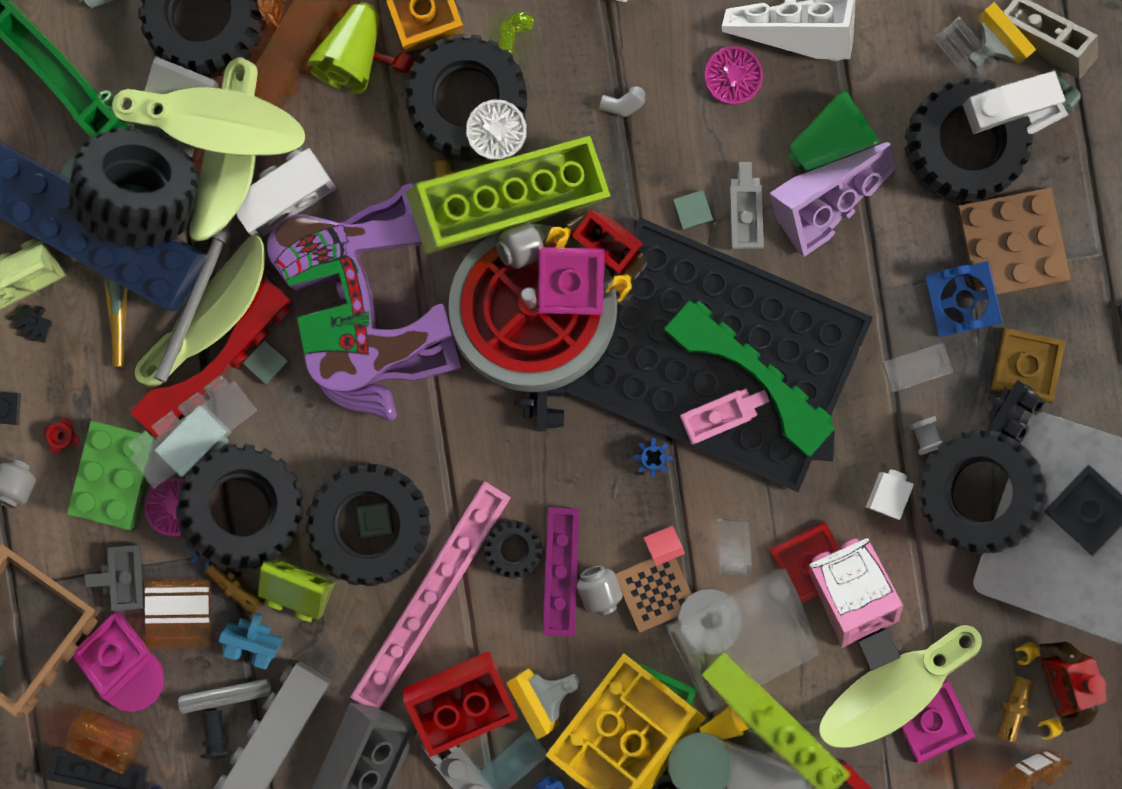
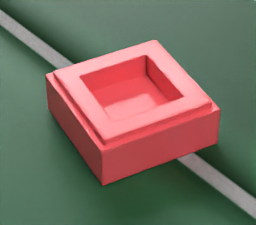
(664, 545)

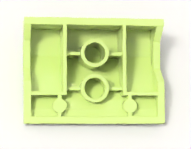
(28, 271)

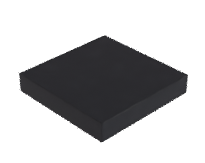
(1088, 510)

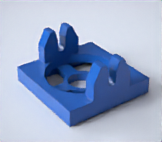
(980, 271)

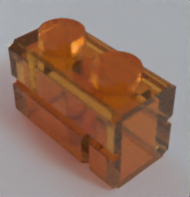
(104, 740)

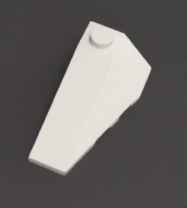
(807, 27)

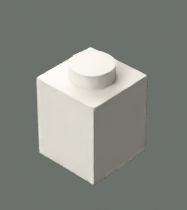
(890, 494)

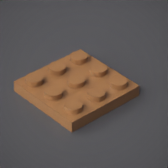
(1018, 239)

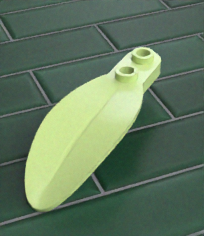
(214, 120)
(223, 176)
(219, 309)
(895, 692)

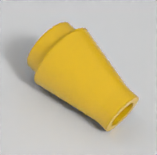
(725, 725)

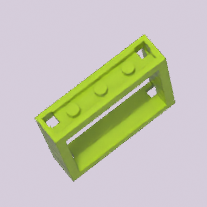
(775, 724)

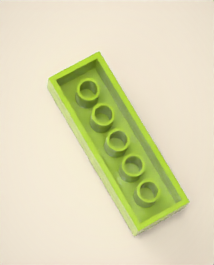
(507, 194)

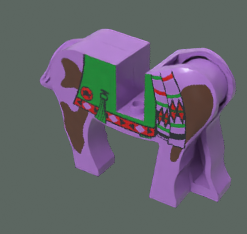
(343, 342)

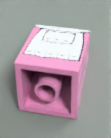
(855, 591)

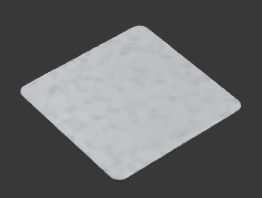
(1049, 568)

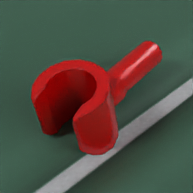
(402, 62)

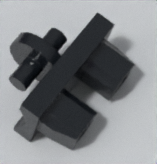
(1010, 408)
(545, 417)

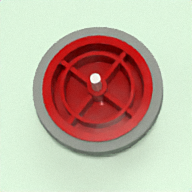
(506, 337)

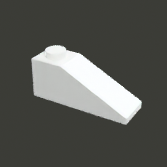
(1013, 101)

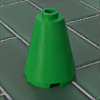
(833, 135)

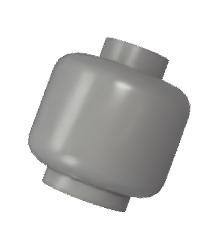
(520, 245)
(15, 483)
(599, 590)

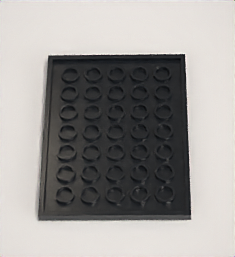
(656, 380)

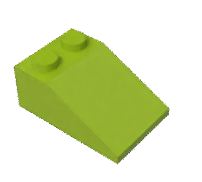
(295, 589)

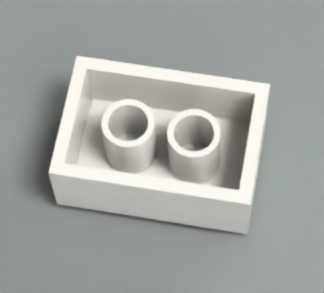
(284, 192)

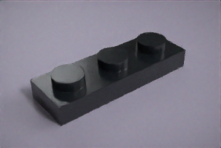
(80, 772)

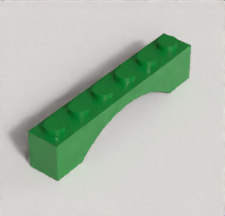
(57, 71)
(799, 421)

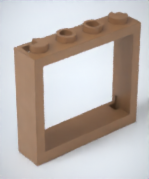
(65, 650)

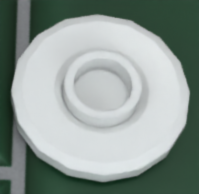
(496, 129)

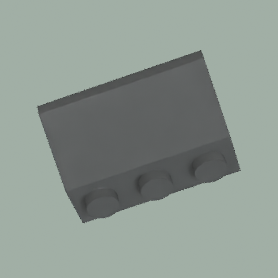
(366, 750)

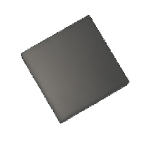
(878, 649)

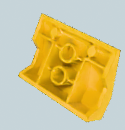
(624, 731)

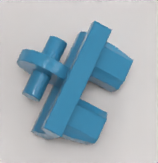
(250, 637)

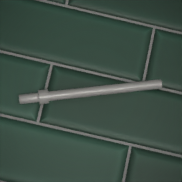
(217, 242)

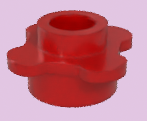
(52, 433)

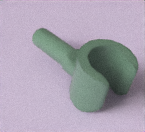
(1070, 94)

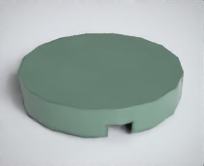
(700, 763)

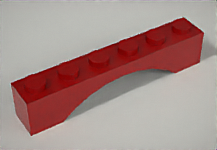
(267, 307)

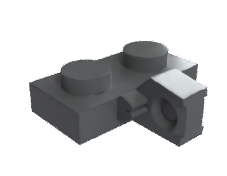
(121, 578)

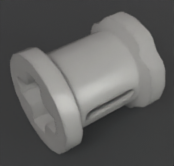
(926, 434)

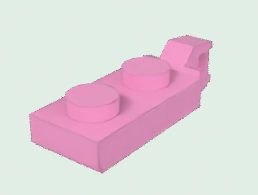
(722, 414)

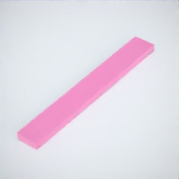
(430, 596)

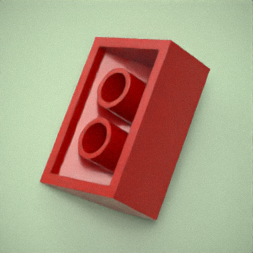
(459, 703)

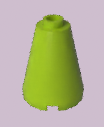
(348, 50)

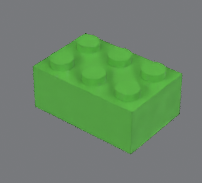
(107, 480)

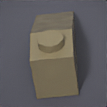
(1054, 37)

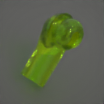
(512, 26)

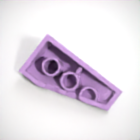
(819, 199)

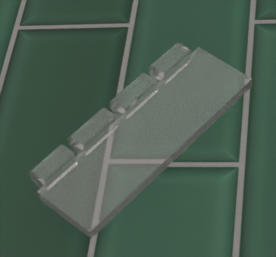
(187, 438)

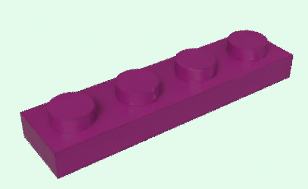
(561, 572)

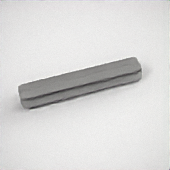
(225, 695)

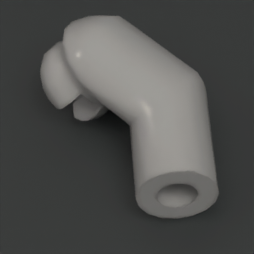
(626, 104)

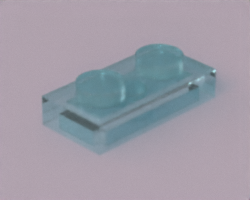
(514, 761)

